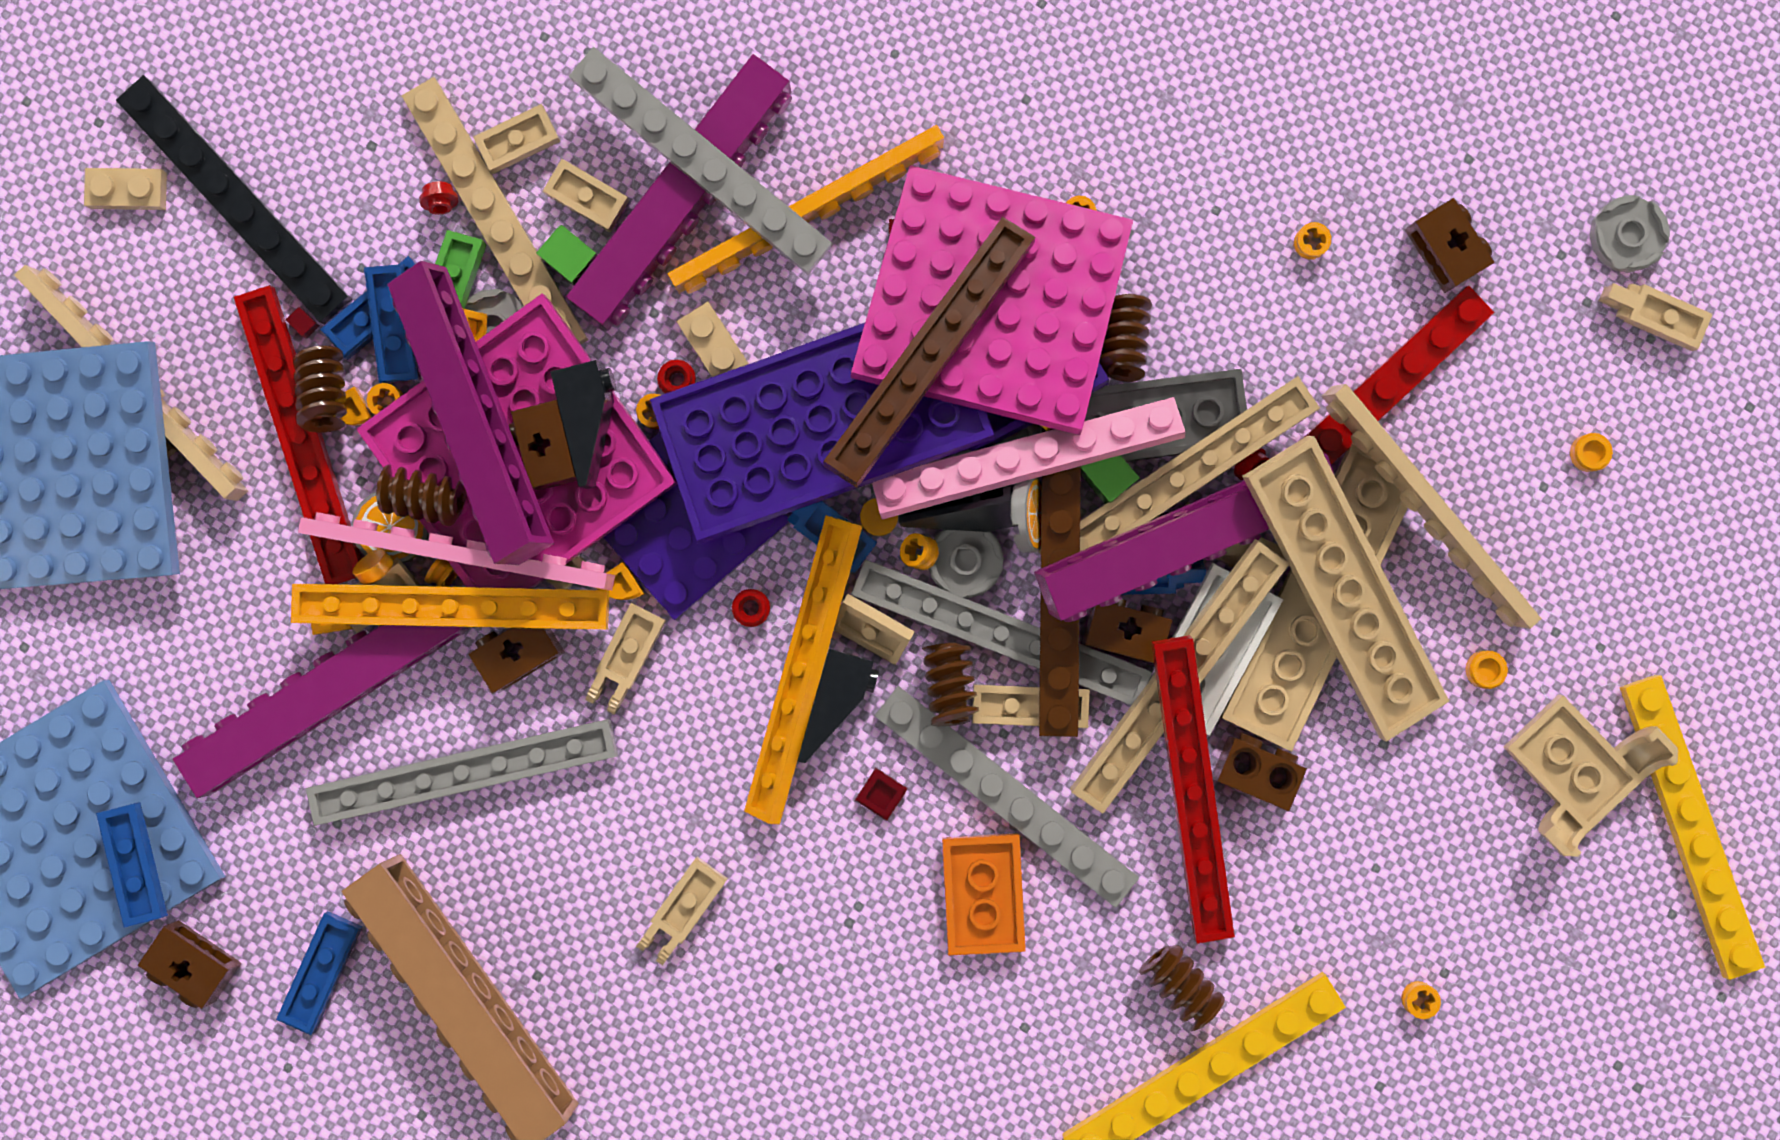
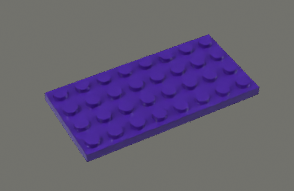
(760, 433)

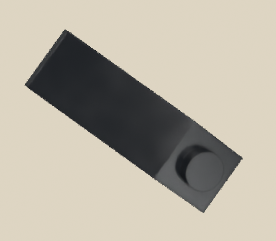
(585, 410)
(975, 513)
(838, 694)

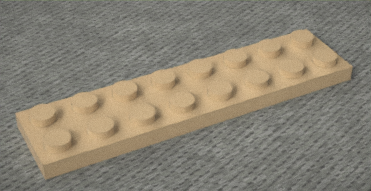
(1346, 587)
(1295, 653)

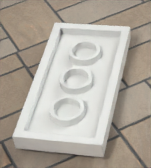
(1228, 670)

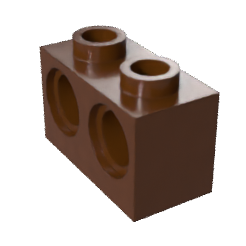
(1256, 778)

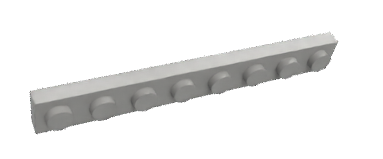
(700, 160)
(991, 629)
(461, 772)
(1007, 797)

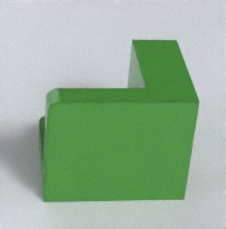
(566, 254)
(1109, 477)

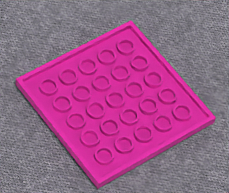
(1043, 331)
(519, 365)

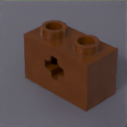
(1430, 239)
(528, 430)
(1104, 634)
(503, 671)
(209, 965)

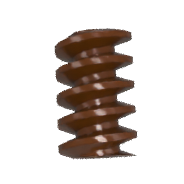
(1124, 338)
(319, 389)
(419, 498)
(949, 684)
(1185, 984)

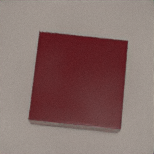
(881, 794)

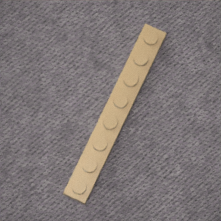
(485, 199)
(72, 318)
(1200, 463)
(1421, 497)
(1211, 634)

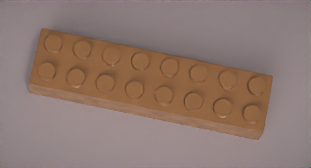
(460, 1000)

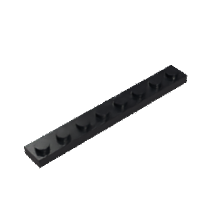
(233, 199)

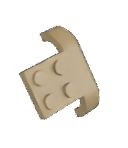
(1583, 769)

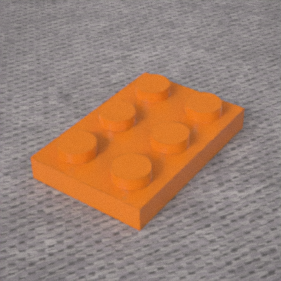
(983, 894)

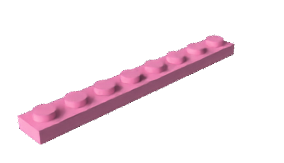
(1028, 458)
(441, 548)

